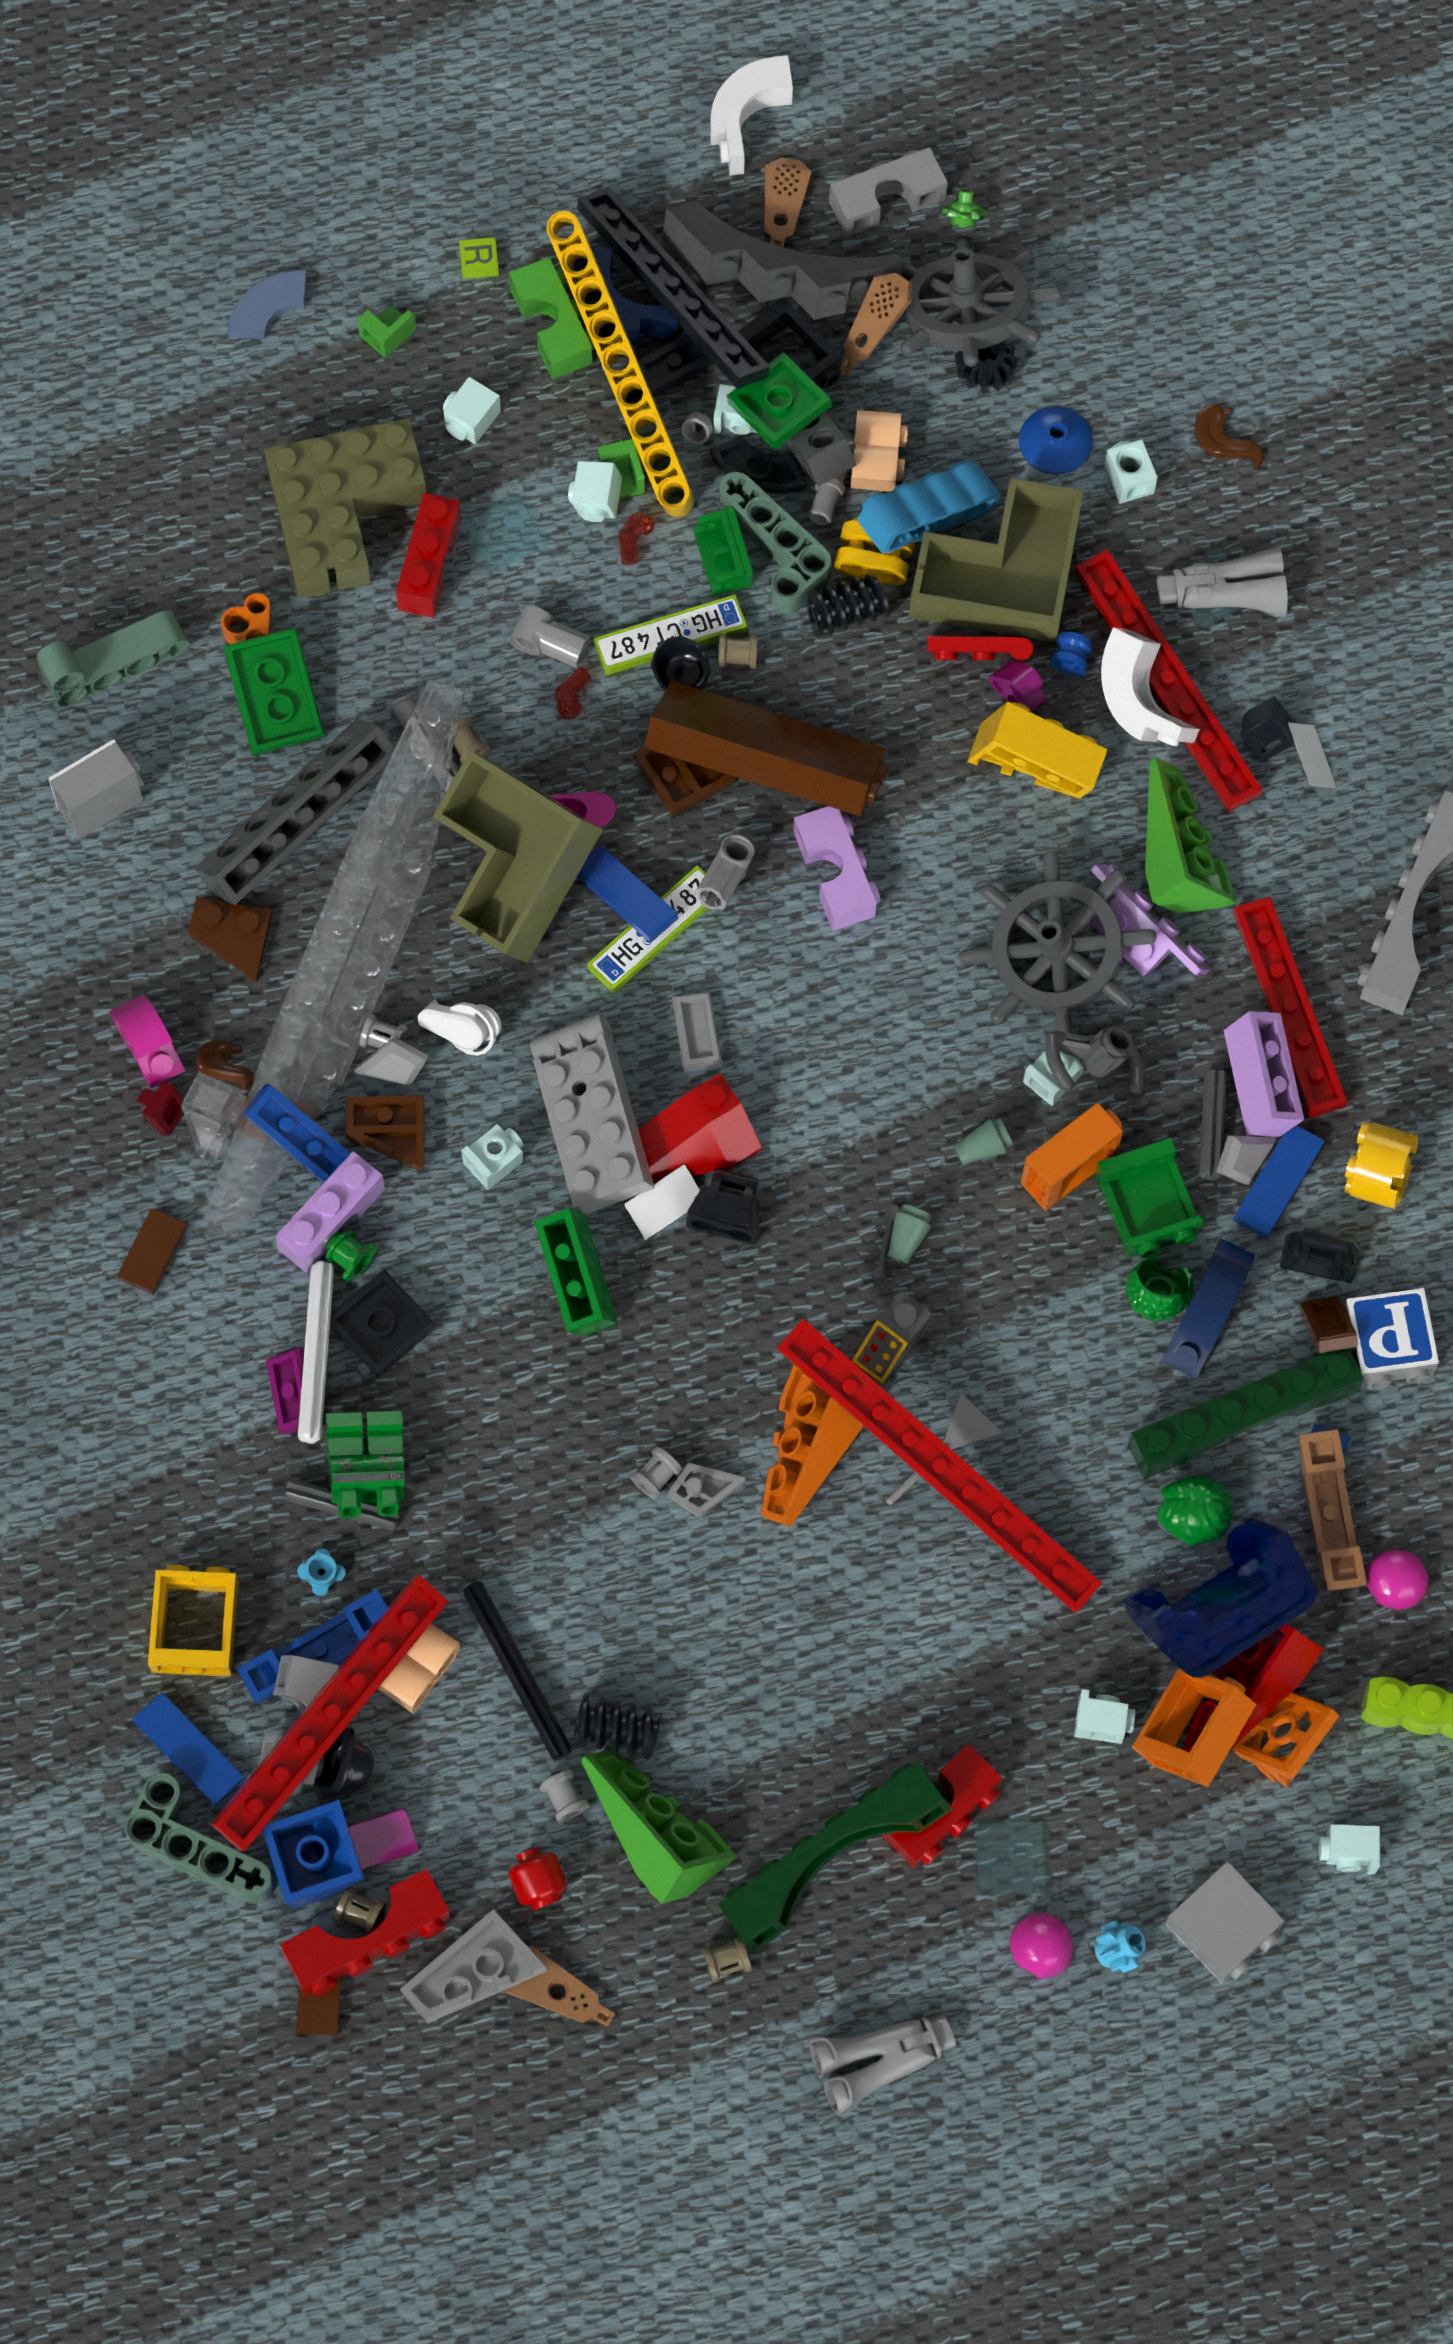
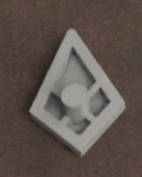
(393, 1063)
(1244, 1156)
(703, 1488)

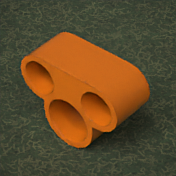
(258, 624)

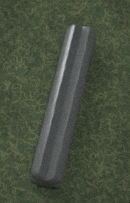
(1212, 1123)
(320, 1499)

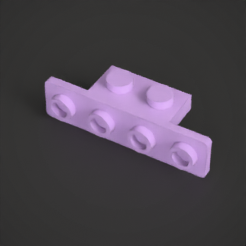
(1135, 913)

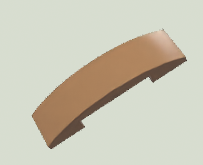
(1330, 1510)

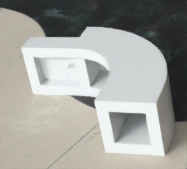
(746, 91)
(1128, 694)

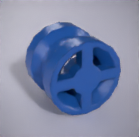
(1071, 654)

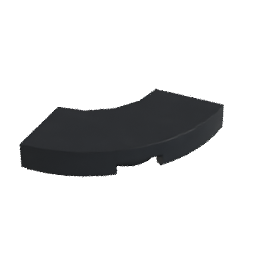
(770, 472)

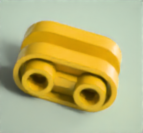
(864, 557)

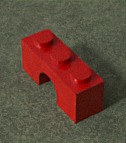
(426, 555)
(971, 1785)

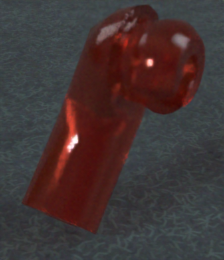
(629, 534)
(568, 691)

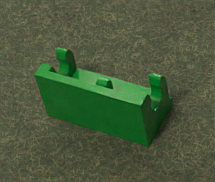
(723, 552)

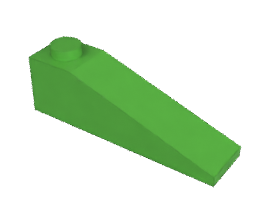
(1177, 855)
(661, 1843)

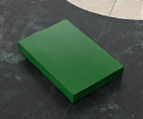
(274, 691)

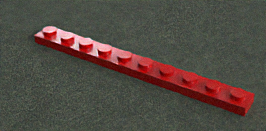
(939, 1466)

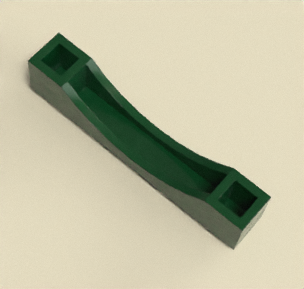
(1217, 1420)
(766, 1903)

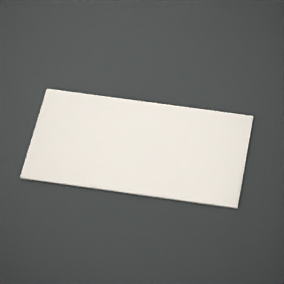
(1312, 755)
(663, 1204)

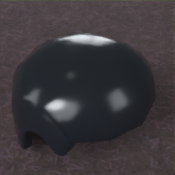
(681, 662)

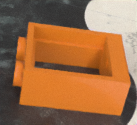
(1071, 1156)
(1174, 1712)

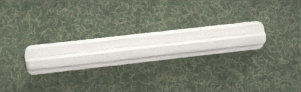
(316, 1352)

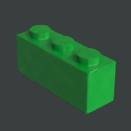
(576, 1272)

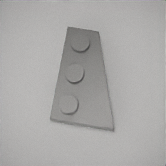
(472, 1969)

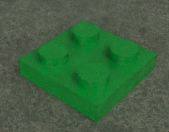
(781, 403)

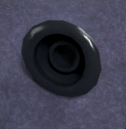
(345, 1767)

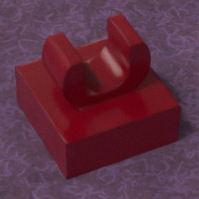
(162, 1108)

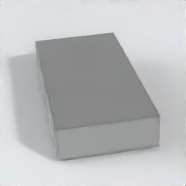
(696, 1031)

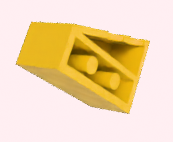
(1040, 749)

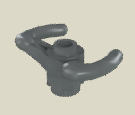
(1098, 1054)

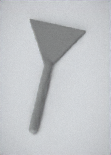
(966, 1427)

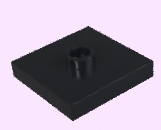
(381, 1323)

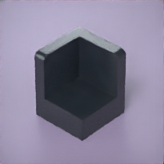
(1267, 729)

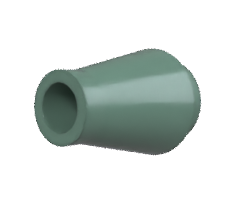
(984, 1142)
(908, 1232)

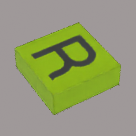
(478, 258)

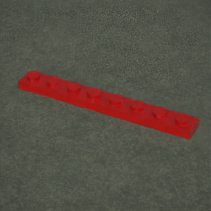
(1171, 682)
(329, 1713)

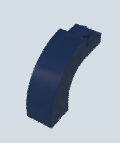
(636, 318)
(1208, 1308)

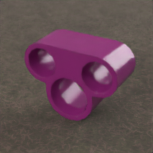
(1019, 684)

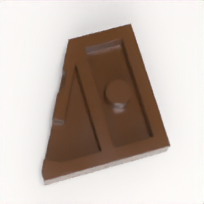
(389, 1126)

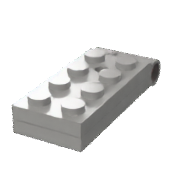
(595, 1130)

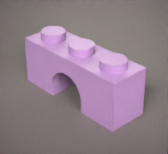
(826, 836)
(343, 1194)

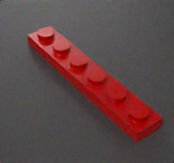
(1287, 995)

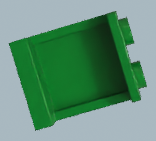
(1148, 1199)

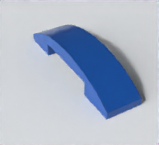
(327, 1643)

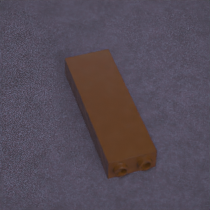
(767, 748)

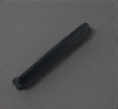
(517, 1670)

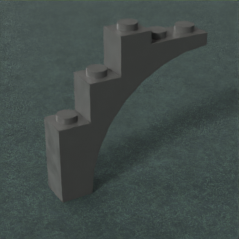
(769, 271)

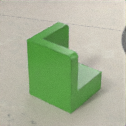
(387, 329)
(627, 462)

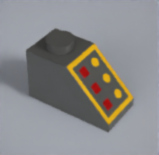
(892, 1337)

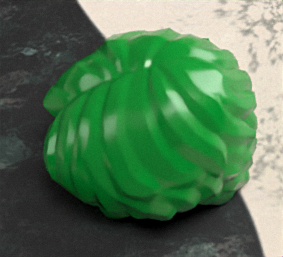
(1157, 1291)
(1196, 1509)

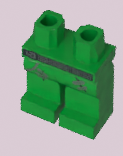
(367, 1476)

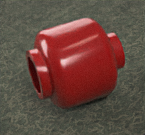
(537, 1878)

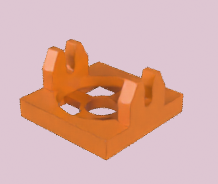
(1286, 1767)

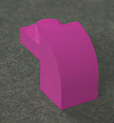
(147, 1040)

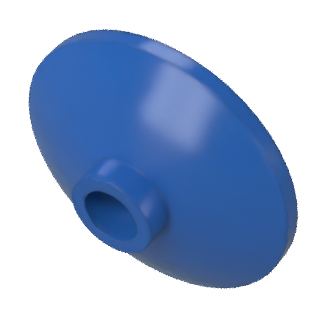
(1051, 453)

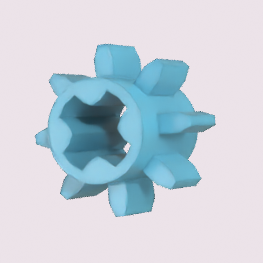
(1120, 1946)

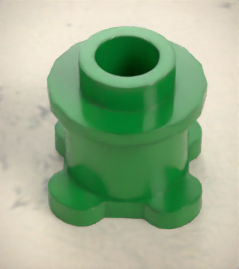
(350, 1254)

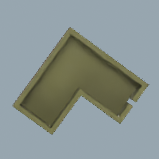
(328, 484)
(1004, 585)
(530, 856)

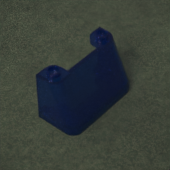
(1232, 1609)

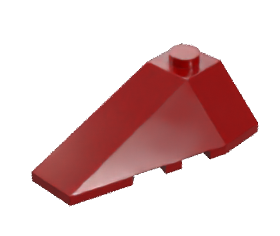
(699, 1130)
(1268, 1672)

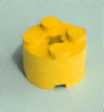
(1381, 1164)

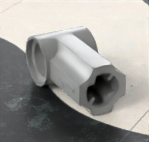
(543, 635)
(725, 872)

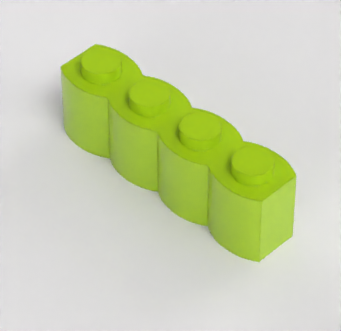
(1417, 1708)

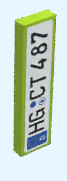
(700, 623)
(632, 952)

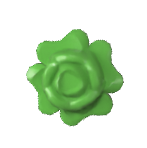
(964, 211)

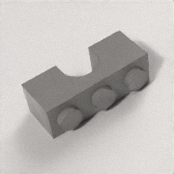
(912, 176)
(300, 1682)

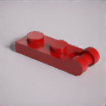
(980, 647)

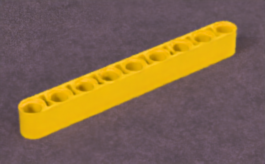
(612, 348)

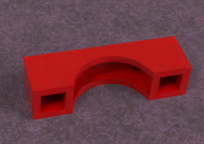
(321, 1958)

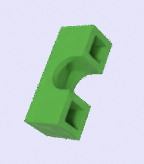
(542, 291)

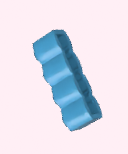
(930, 505)

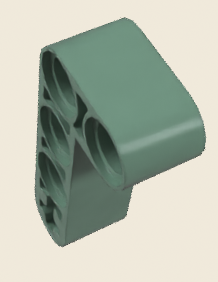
(768, 536)
(110, 659)
(203, 1847)

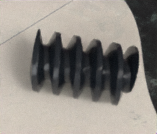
(846, 603)
(617, 1727)

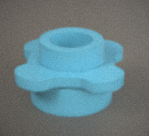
(321, 1560)

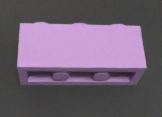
(1263, 1074)

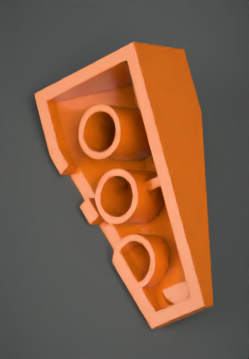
(809, 1447)

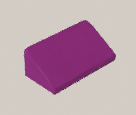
(286, 1384)
(383, 1838)

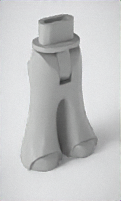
(1242, 582)
(902, 2051)

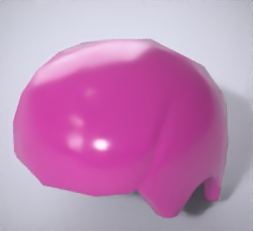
(1396, 1579)
(1042, 1945)

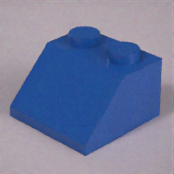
(313, 1854)

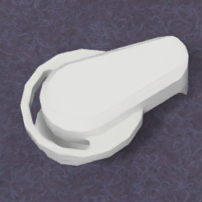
(462, 1024)

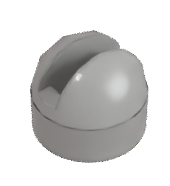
(690, 426)

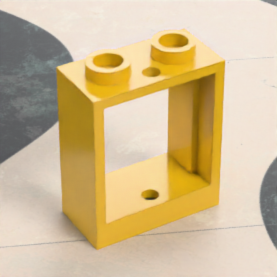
(192, 1661)

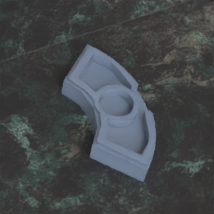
(266, 302)

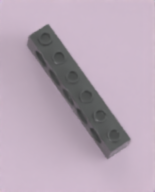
(295, 811)

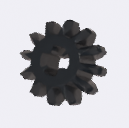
(993, 366)

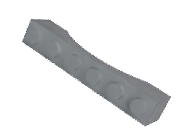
(1396, 967)

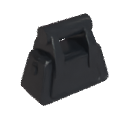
(727, 1212)
(1319, 1255)

